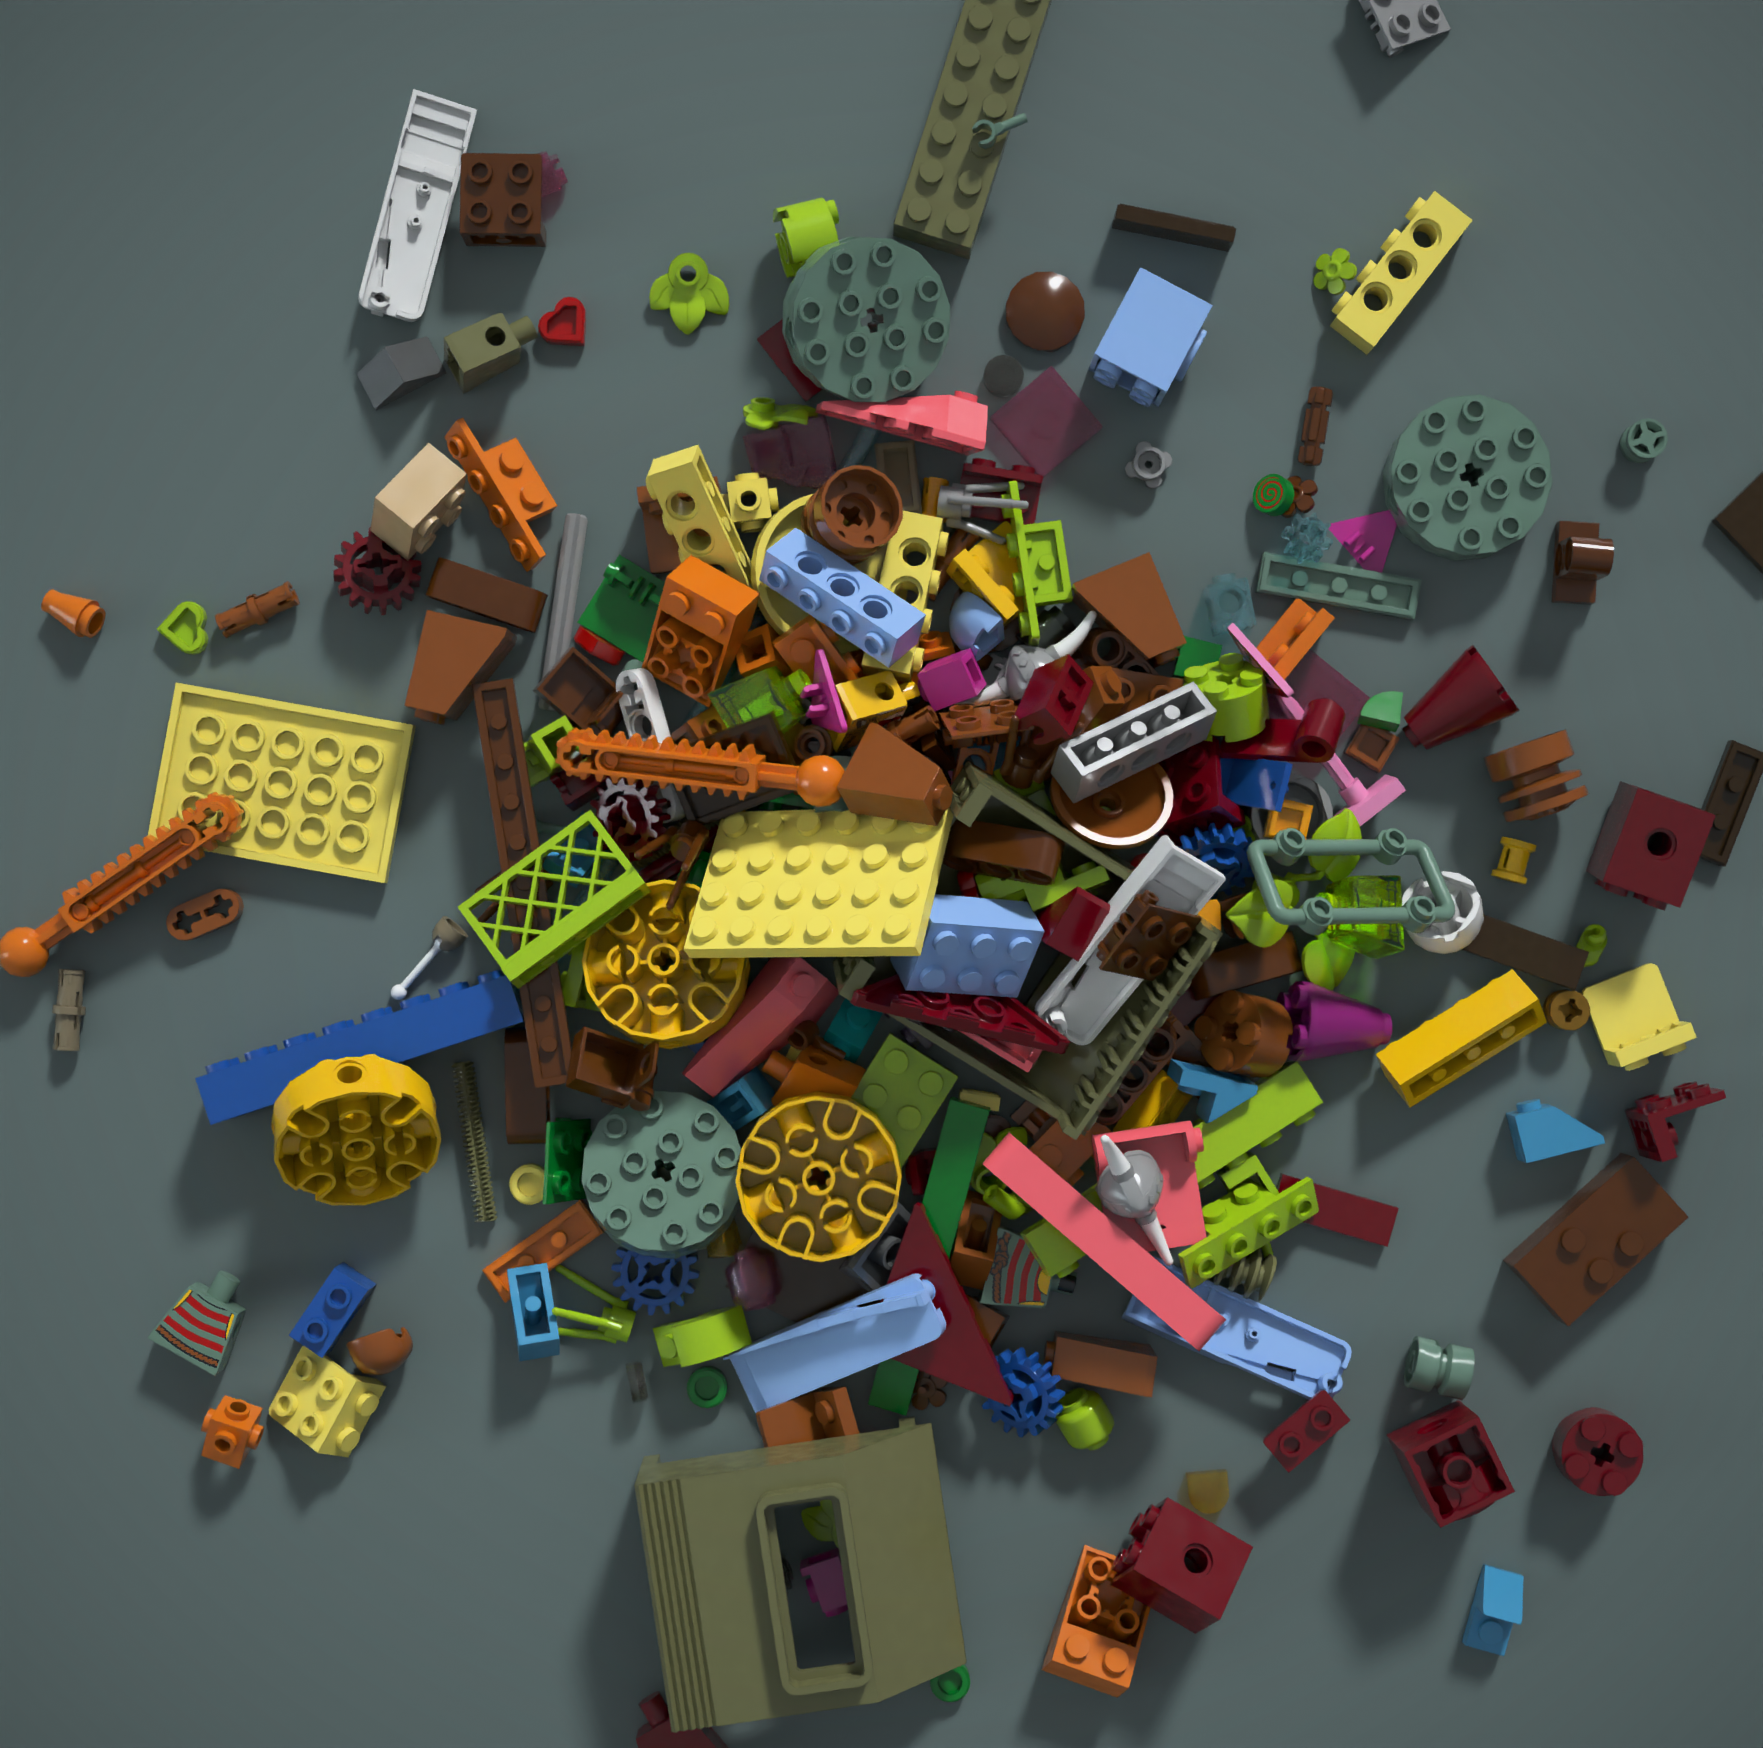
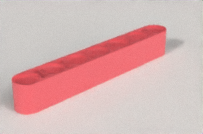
(1104, 1241)

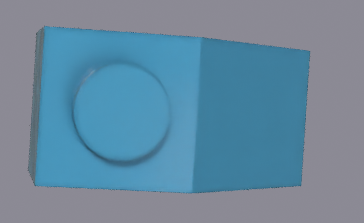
(1546, 1132)
(532, 1312)

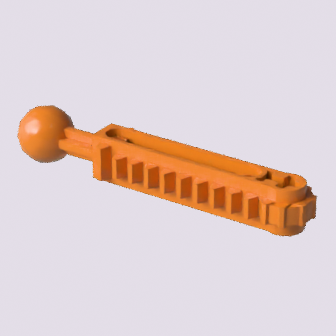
(695, 766)
(27, 950)

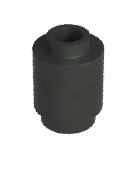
(1052, 626)

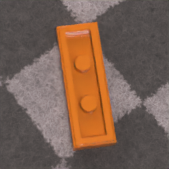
(548, 1245)

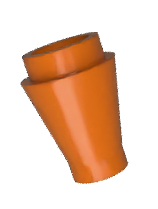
(75, 613)

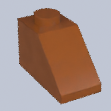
(975, 1242)

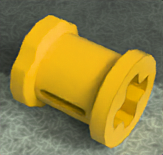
(1513, 860)

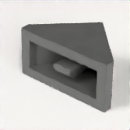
(400, 370)

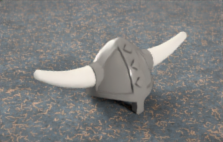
(1023, 662)
(1132, 1189)

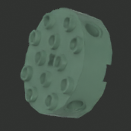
(838, 290)
(1483, 441)
(646, 1211)

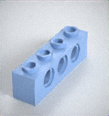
(842, 597)

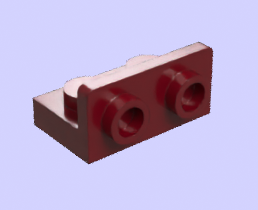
(984, 471)
(1305, 1430)

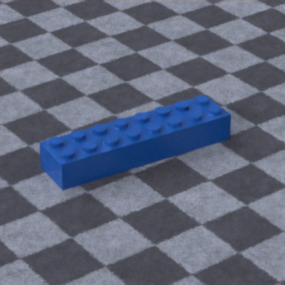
(398, 1036)

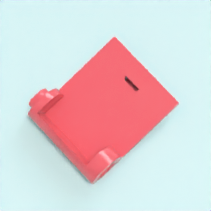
(1179, 1206)

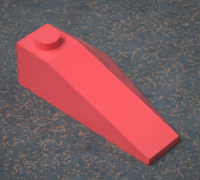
(937, 420)
(773, 1005)

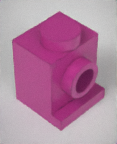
(826, 1581)

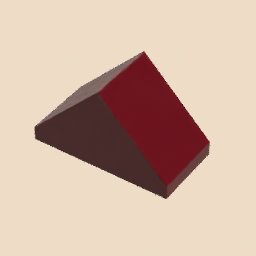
(1073, 921)

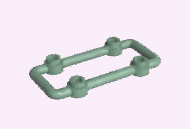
(1318, 912)

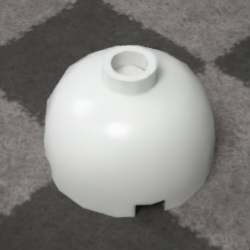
(1464, 925)

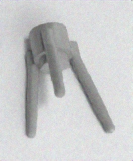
(958, 500)

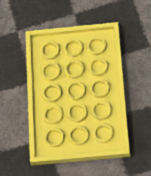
(311, 780)
(817, 886)

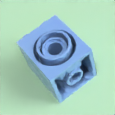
(1150, 339)

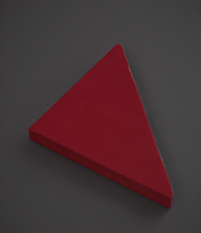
(977, 1014)
(961, 1351)

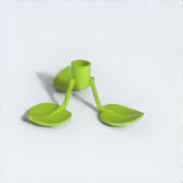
(1322, 960)

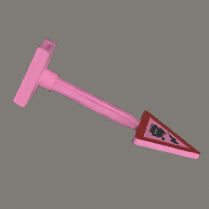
(1361, 801)

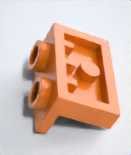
(1293, 636)
(801, 642)

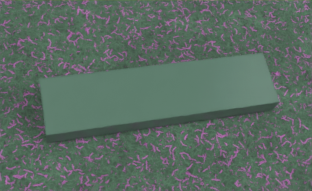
(1338, 586)

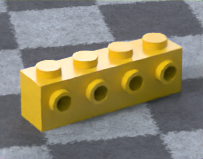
(1461, 1038)

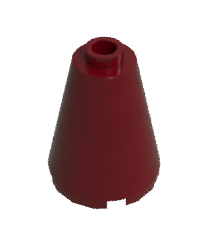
(1458, 703)

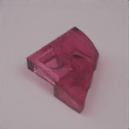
(793, 453)

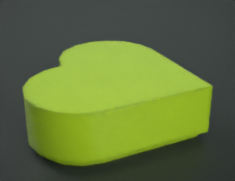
(186, 628)

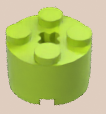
(804, 230)
(1236, 693)

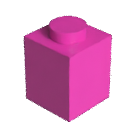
(951, 680)

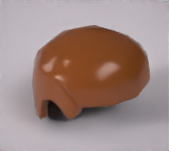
(380, 1351)

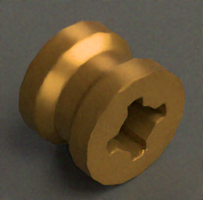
(1557, 1008)

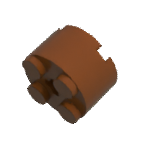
(1244, 1034)

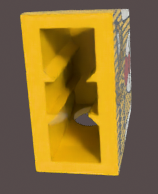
(872, 700)

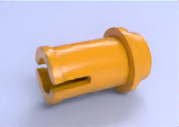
(930, 495)

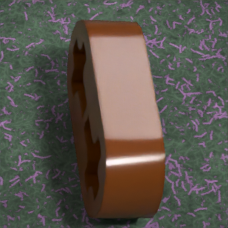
(201, 906)

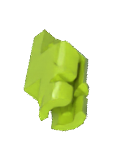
(1040, 896)

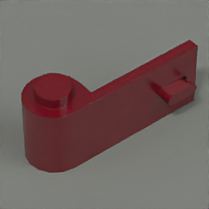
(1293, 740)

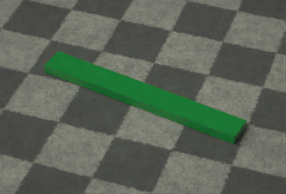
(944, 1205)

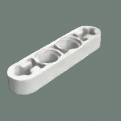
(648, 696)

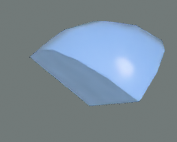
(975, 625)

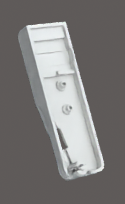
(416, 206)
(1084, 1010)

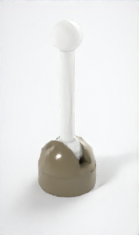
(446, 937)

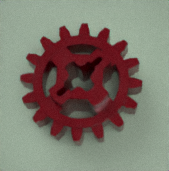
(362, 575)
(630, 815)

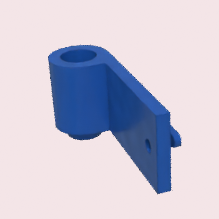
(1255, 782)

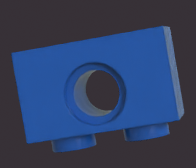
(332, 1309)

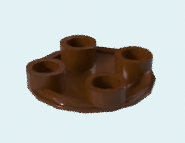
(1045, 311)

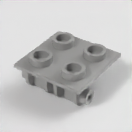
(1404, 22)

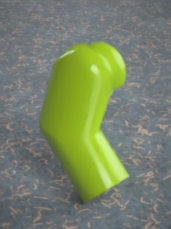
(1594, 941)
(1007, 1204)

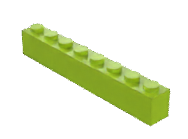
(1278, 1102)

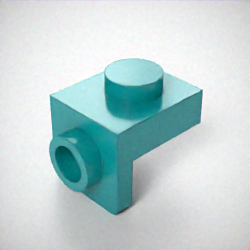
(852, 1029)

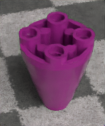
(1331, 1023)

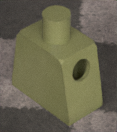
(473, 356)

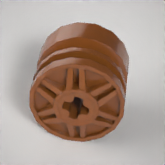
(867, 503)
(1536, 776)

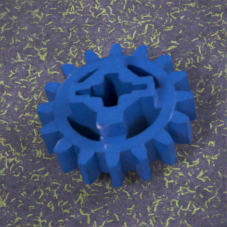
(1222, 851)
(667, 1286)
(1033, 1390)

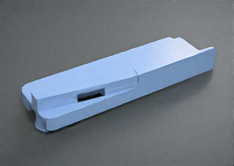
(1258, 1336)
(838, 1342)

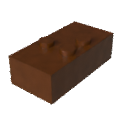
(1595, 1238)

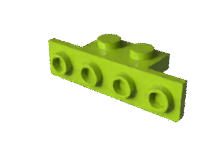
(1041, 565)
(1243, 1224)

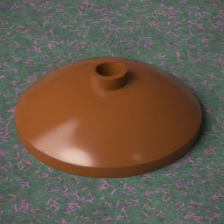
(1137, 814)

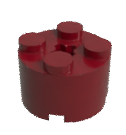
(1601, 1474)

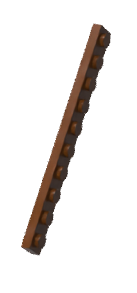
(516, 838)

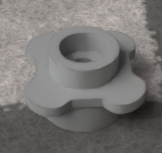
(1159, 461)

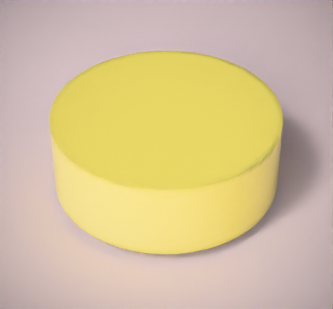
(527, 1184)

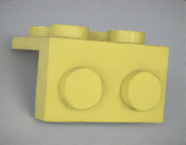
(1636, 1017)
(325, 1403)

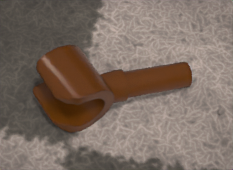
(808, 1033)

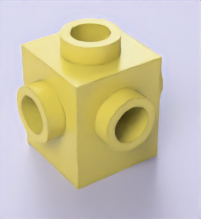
(755, 517)

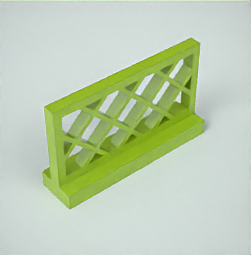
(572, 928)

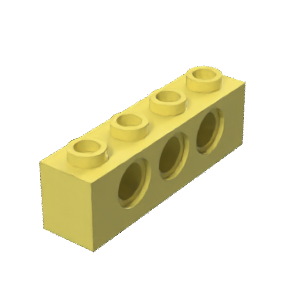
(1444, 226)
(689, 474)
(923, 535)

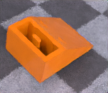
(698, 628)
(1096, 1628)

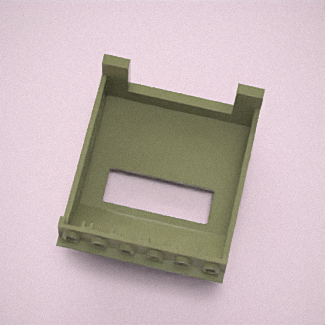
(1084, 1078)
(724, 1586)

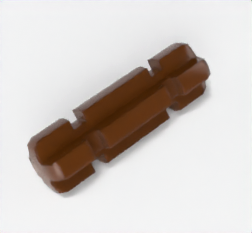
(1315, 426)

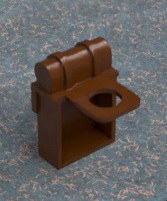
(581, 693)
(613, 1069)

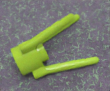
(614, 1323)

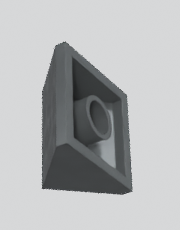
(874, 1262)

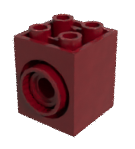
(1655, 872)
(1450, 1463)
(1180, 1565)

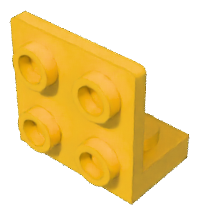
(988, 574)

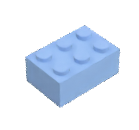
(973, 948)

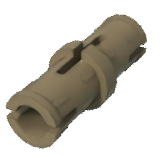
(68, 1010)

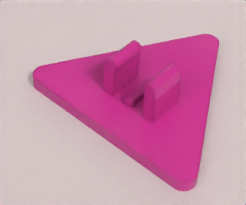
(1367, 538)
(825, 704)

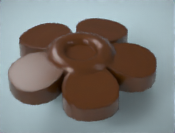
(1302, 496)
(928, 1391)

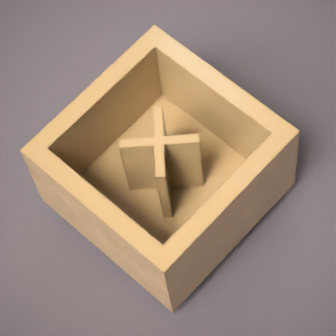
(419, 502)

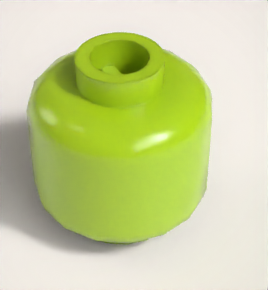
(1085, 1419)

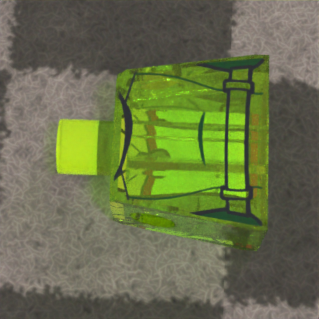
(761, 694)
(1366, 892)

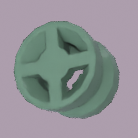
(1651, 435)

